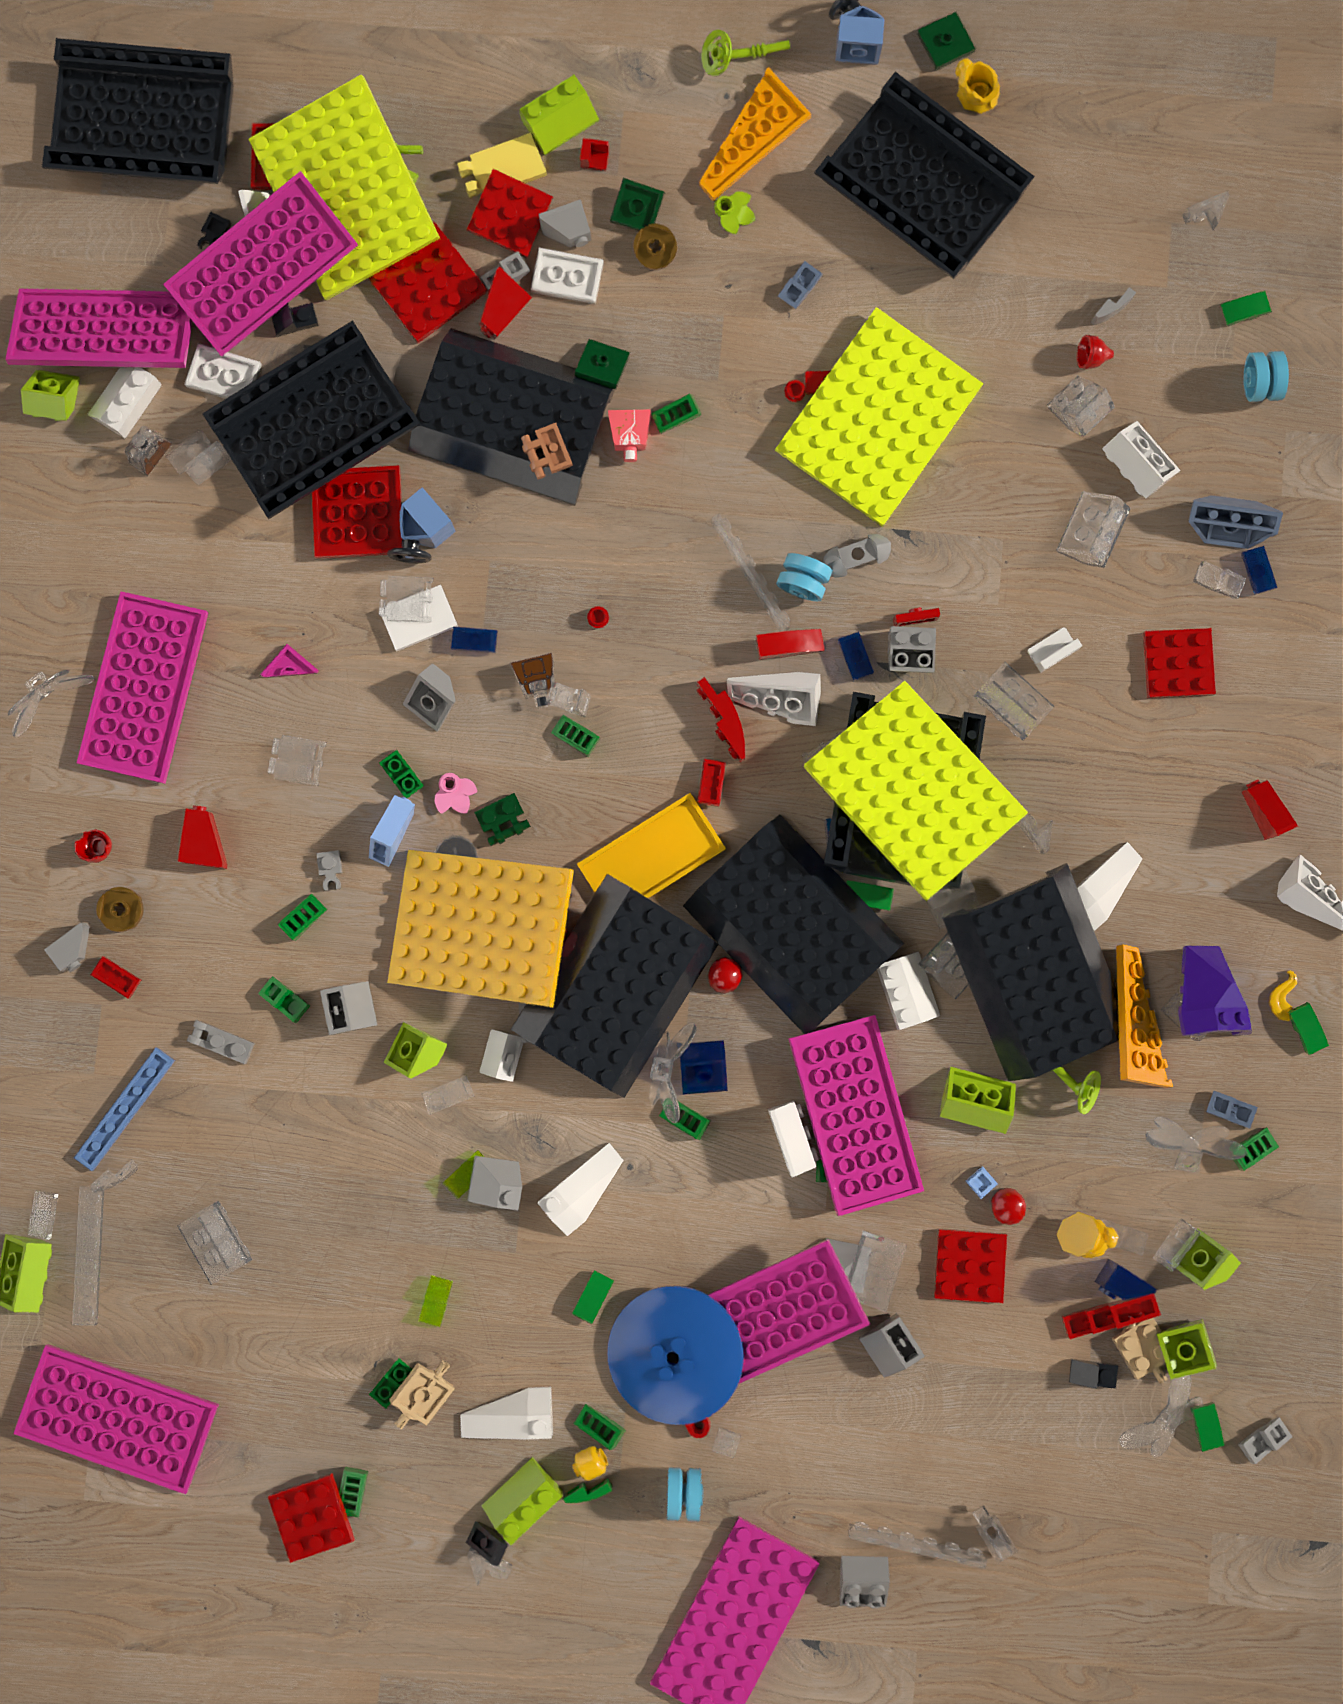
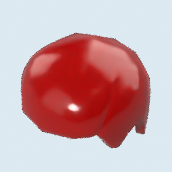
(93, 846)
(724, 975)
(1008, 1206)

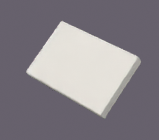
(567, 275)
(220, 374)
(410, 633)

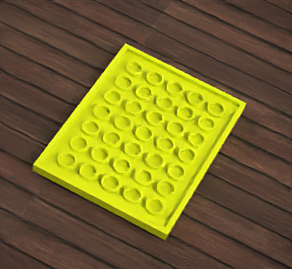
(357, 172)
(879, 417)
(915, 790)

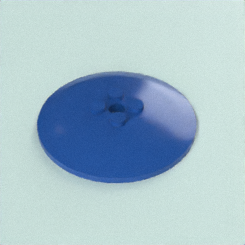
(700, 1334)

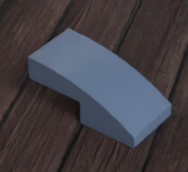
(800, 285)
(1231, 1109)

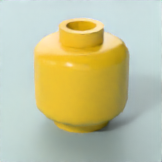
(590, 1463)

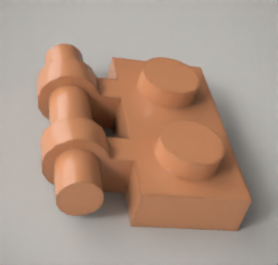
(553, 448)

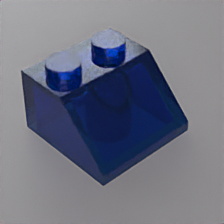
(704, 1068)
(1121, 1283)

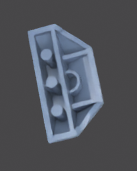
(1233, 521)

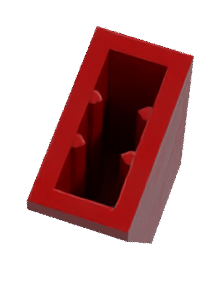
(502, 304)
(1268, 809)
(201, 840)

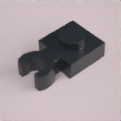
(213, 229)

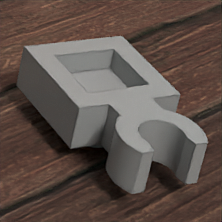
(330, 864)

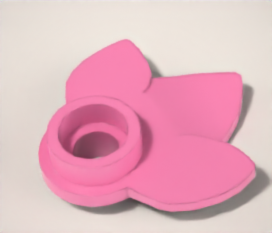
(456, 796)

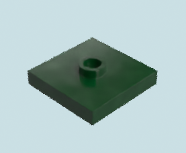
(946, 41)
(636, 205)
(602, 364)

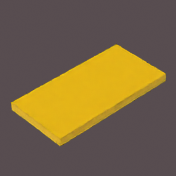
(657, 850)

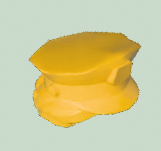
(977, 86)
(1085, 1236)

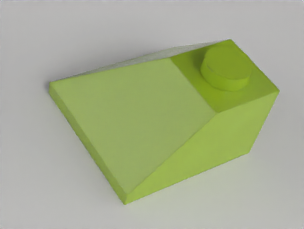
(414, 1051)
(1208, 1262)

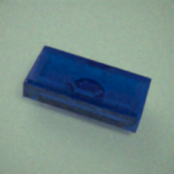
(1259, 570)
(474, 639)
(855, 656)

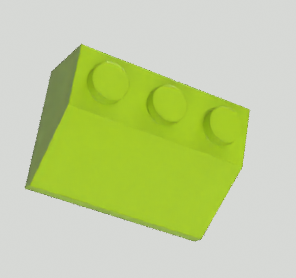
(559, 114)
(978, 1100)
(23, 1273)
(522, 1501)

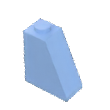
(391, 830)

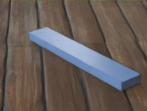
(124, 1109)

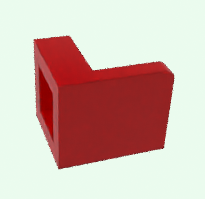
(594, 154)

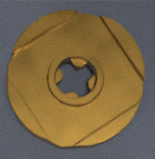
(662, 257)
(131, 902)

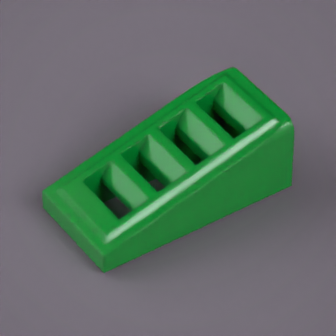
(679, 420)
(578, 746)
(308, 922)
(689, 1130)
(1241, 1163)
(602, 1439)
(355, 1474)

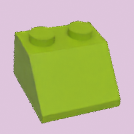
(50, 395)
(1187, 1349)

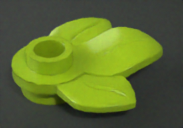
(737, 213)

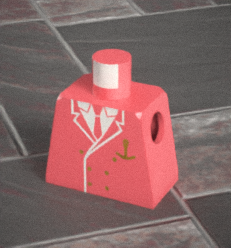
(629, 431)

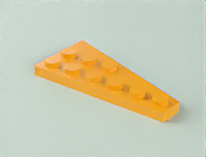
(761, 126)
(1137, 1024)

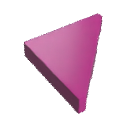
(288, 663)

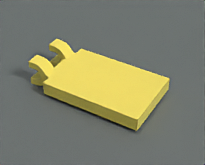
(514, 158)

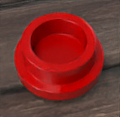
(794, 391)
(598, 617)

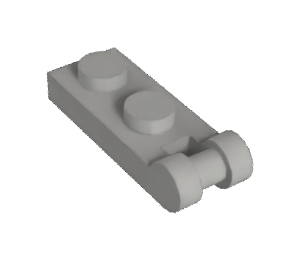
(221, 1042)

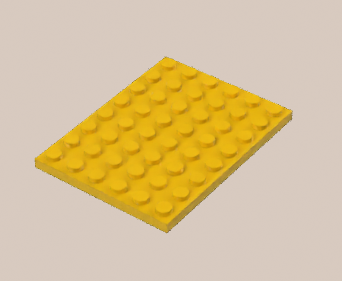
(480, 927)

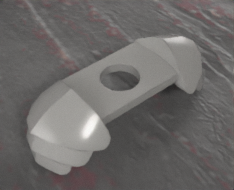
(874, 548)

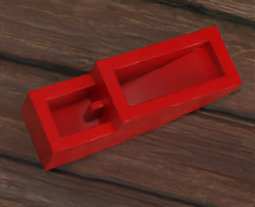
(789, 643)

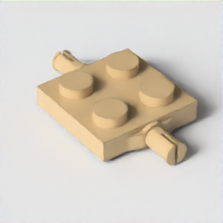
(1141, 1349)
(422, 1394)

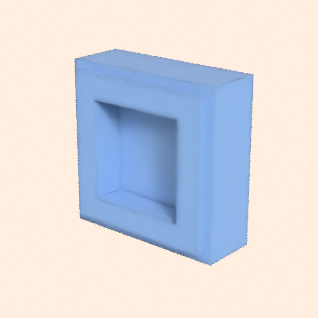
(981, 1182)

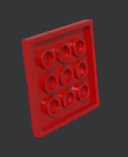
(429, 287)
(358, 513)

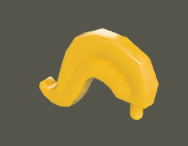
(1277, 997)

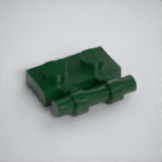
(499, 813)

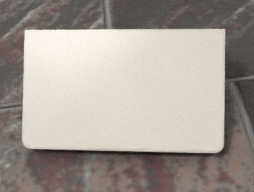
(1053, 649)
(501, 1055)

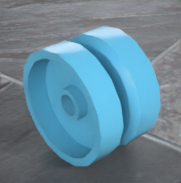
(1266, 376)
(804, 577)
(684, 1494)

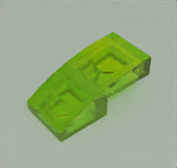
(460, 1180)
(435, 1301)

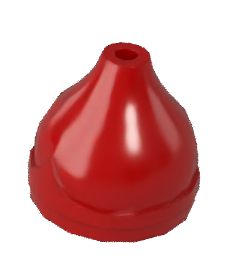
(1092, 352)

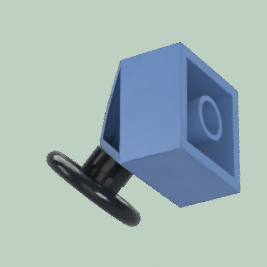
(858, 32)
(420, 524)

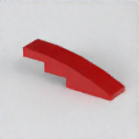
(1110, 1315)

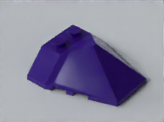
(1210, 995)

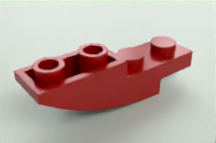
(729, 726)

